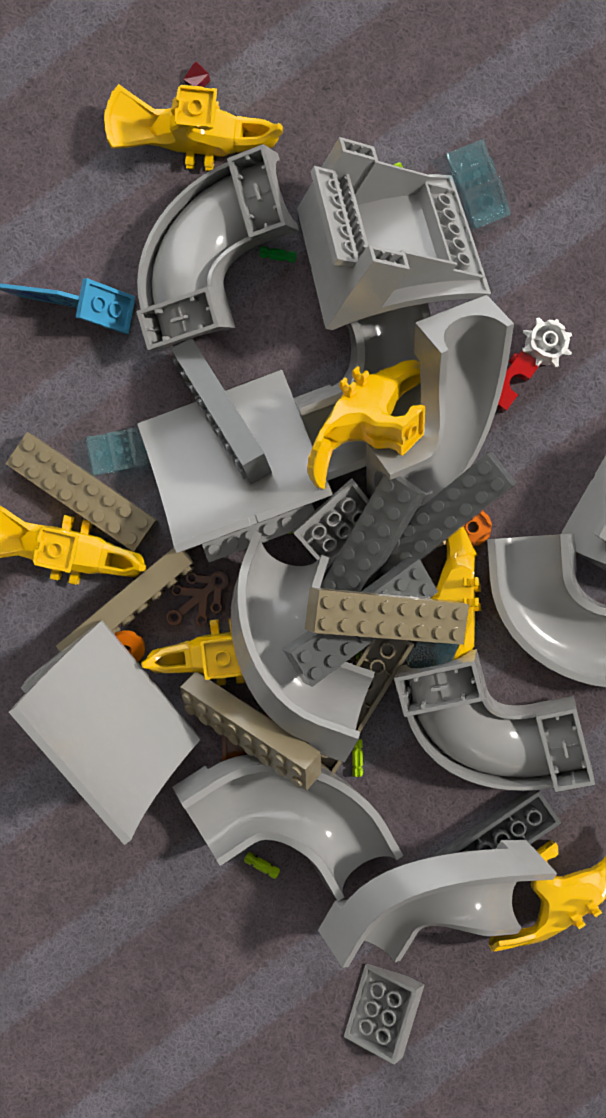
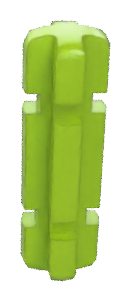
(357, 759)
(261, 865)

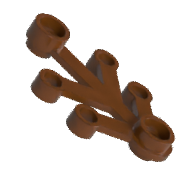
(200, 596)

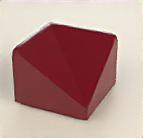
(197, 76)

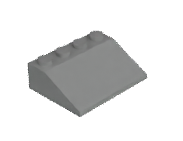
(332, 522)
(384, 1012)

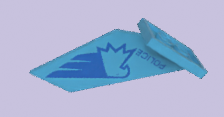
(96, 303)

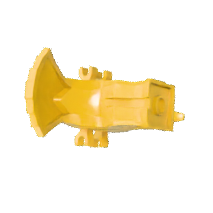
(188, 127)
(366, 416)
(66, 549)
(460, 583)
(206, 654)
(562, 902)

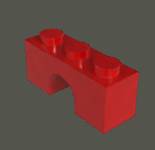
(521, 366)

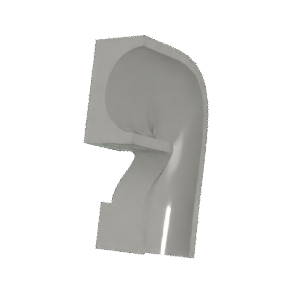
(198, 242)

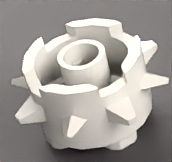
(547, 342)

